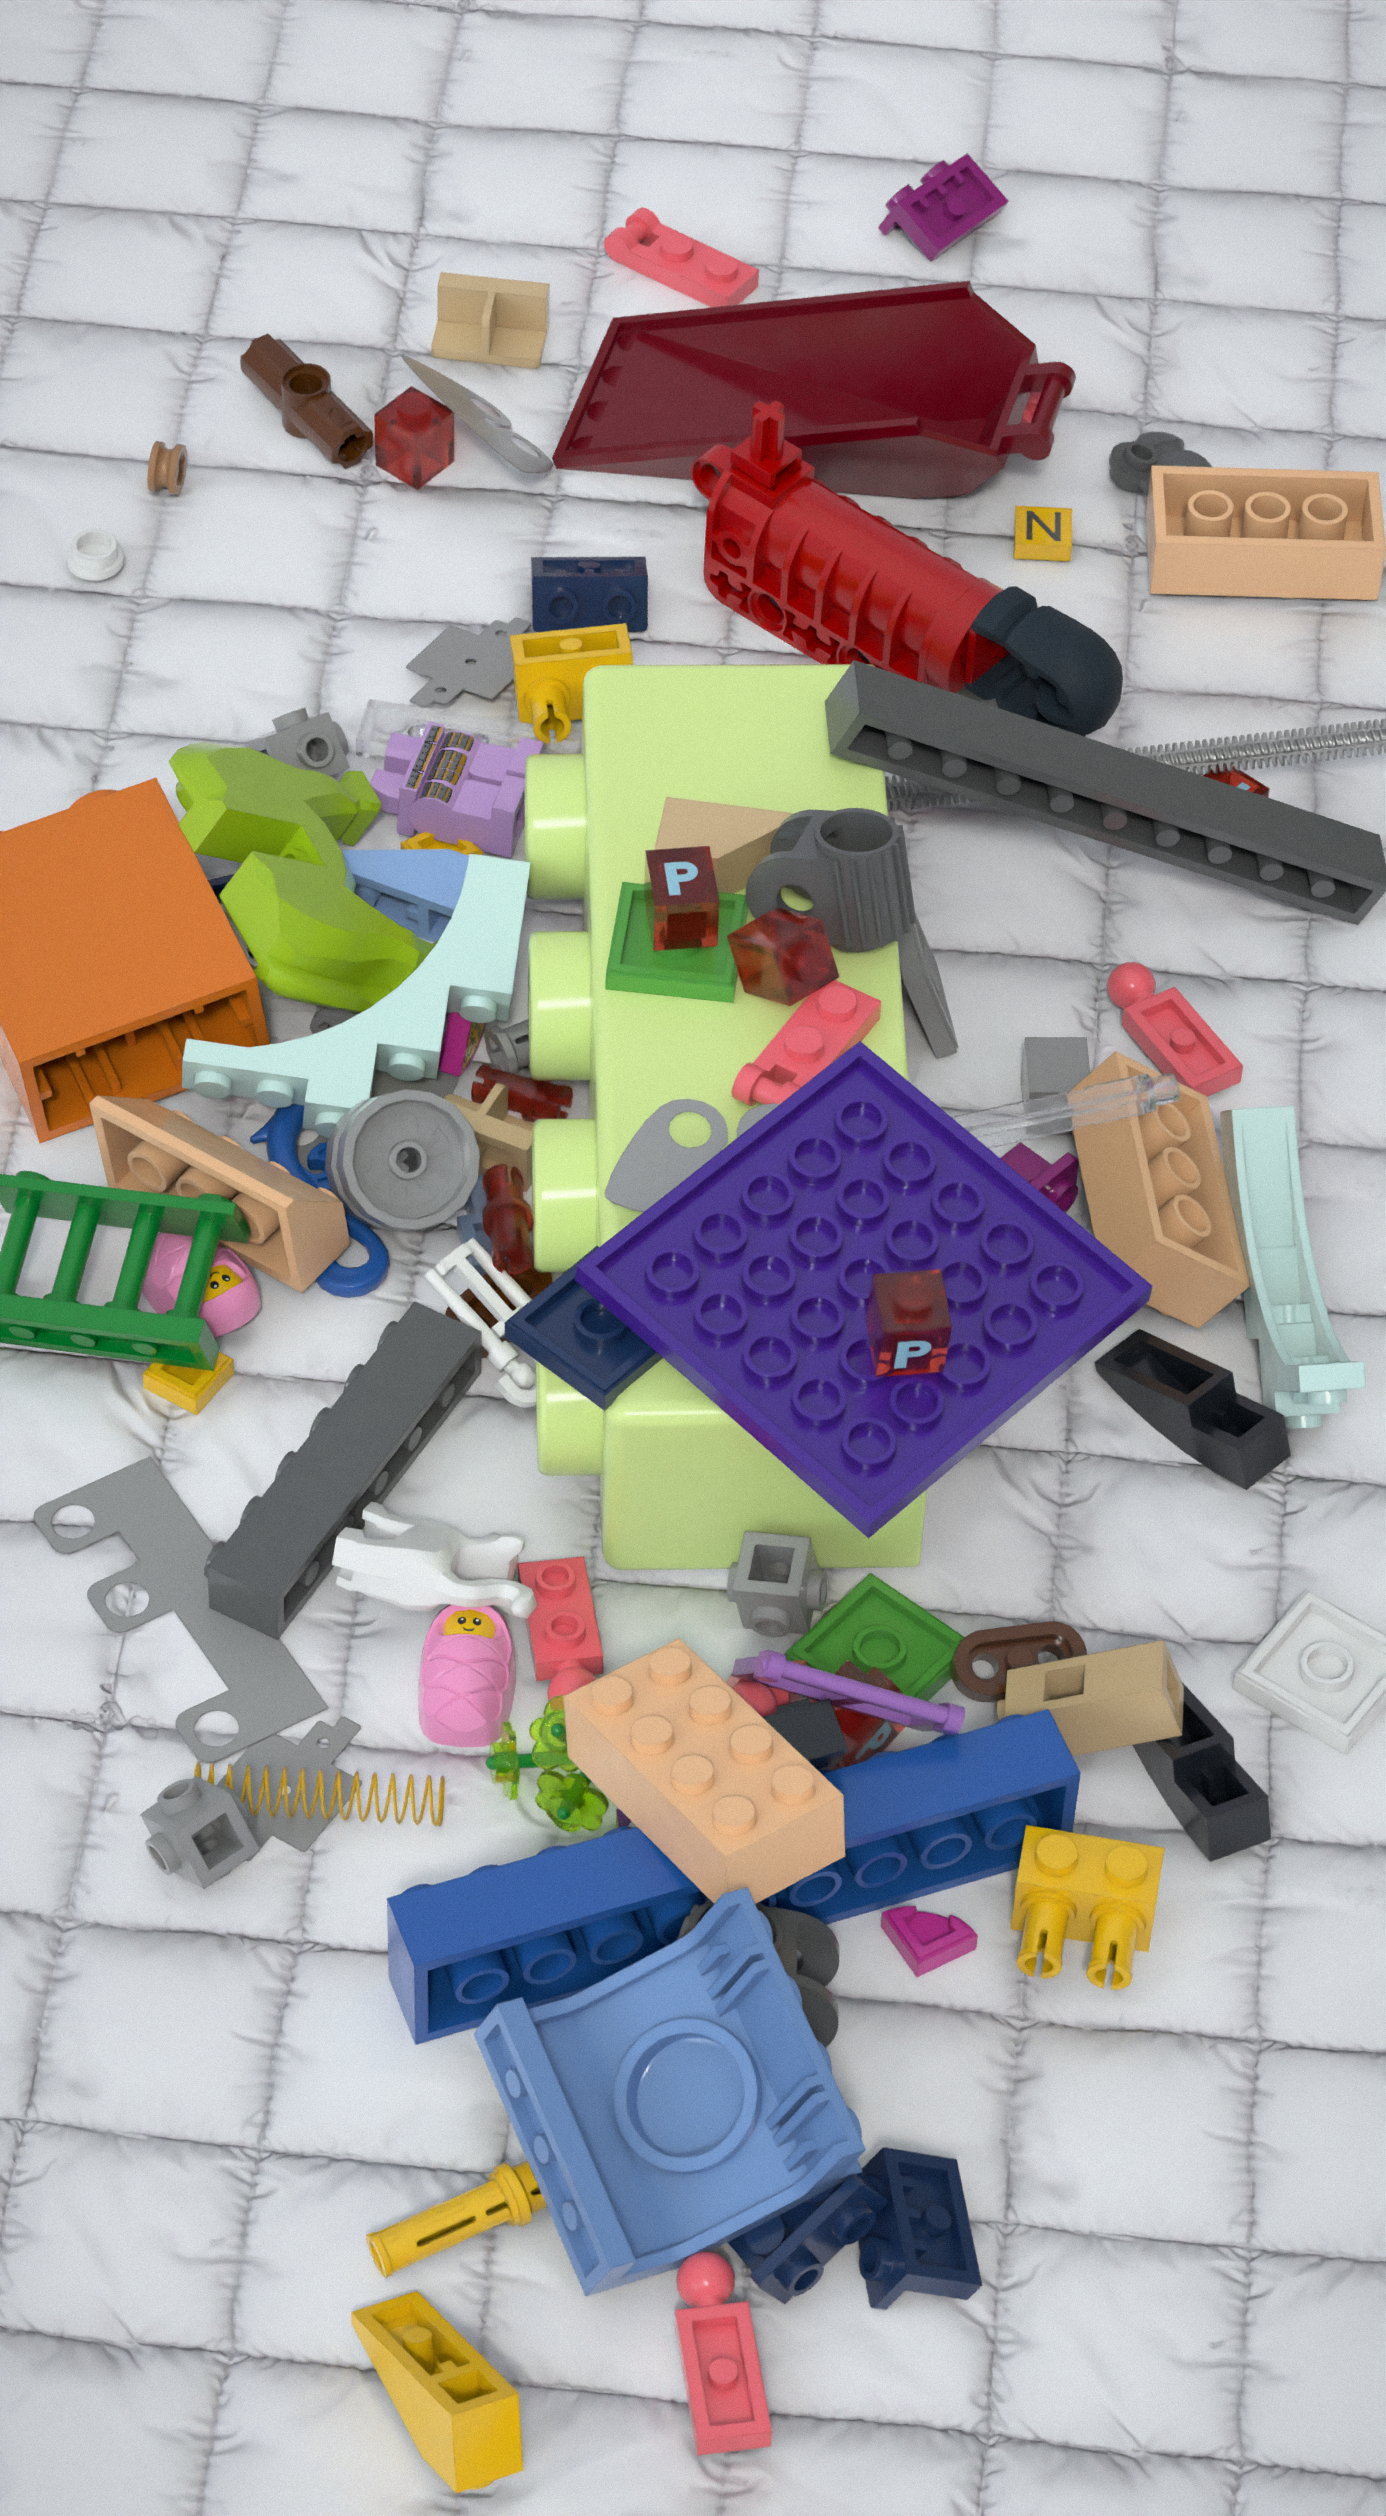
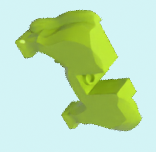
(294, 884)

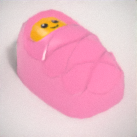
(231, 1290)
(466, 1677)

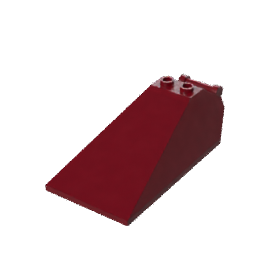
(875, 387)

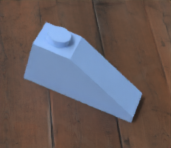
(410, 885)

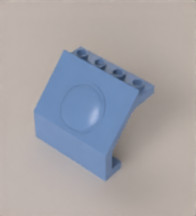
(673, 2100)

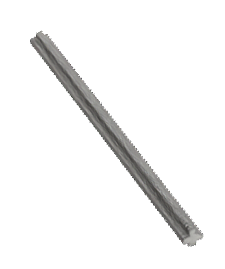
(1206, 756)

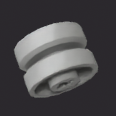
(440, 1160)

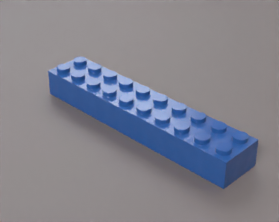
(597, 1906)

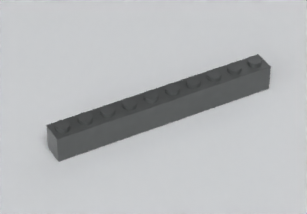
(1104, 793)

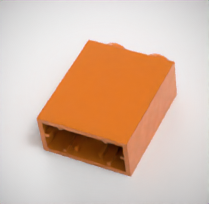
(112, 958)

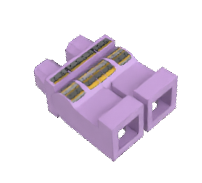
(456, 787)

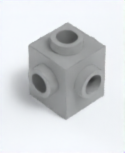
(306, 742)
(777, 1584)
(198, 1831)

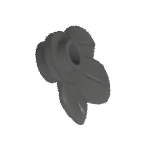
(1133, 460)

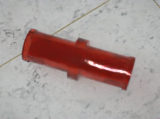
(507, 1219)

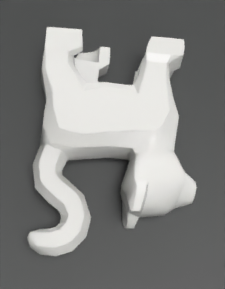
(430, 1564)

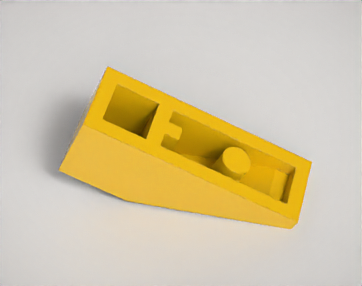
(444, 2391)

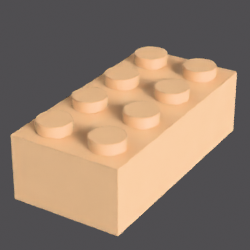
(1265, 532)
(1163, 1199)
(704, 1775)

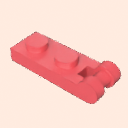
(680, 261)
(809, 1042)

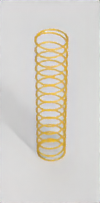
(374, 1785)

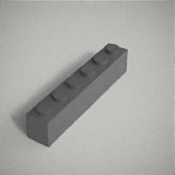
(346, 1462)

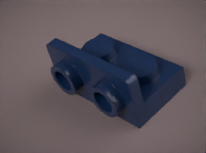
(589, 592)
(923, 2232)
(793, 2248)

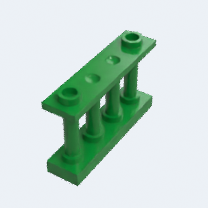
(119, 1326)

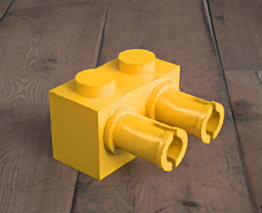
(552, 670)
(1086, 1893)

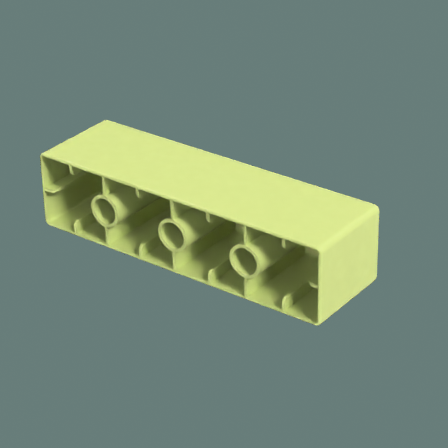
(669, 1461)

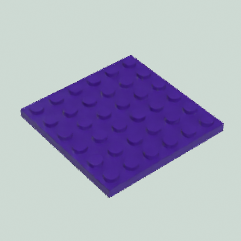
(767, 1265)

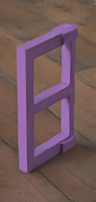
(778, 1673)

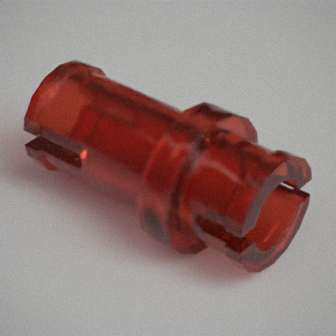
(526, 1096)

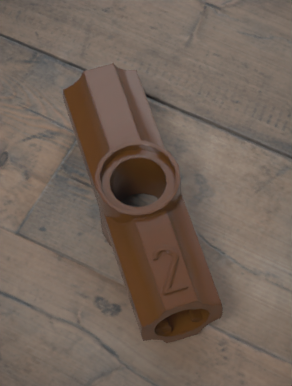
(306, 401)

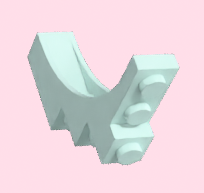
(402, 1033)
(1284, 1306)

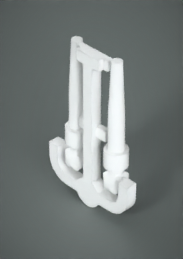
(501, 1354)

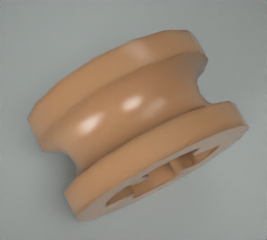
(167, 467)

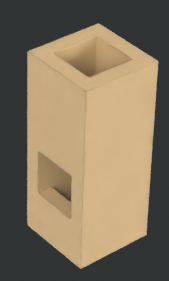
(1102, 1697)

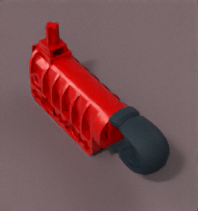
(867, 587)

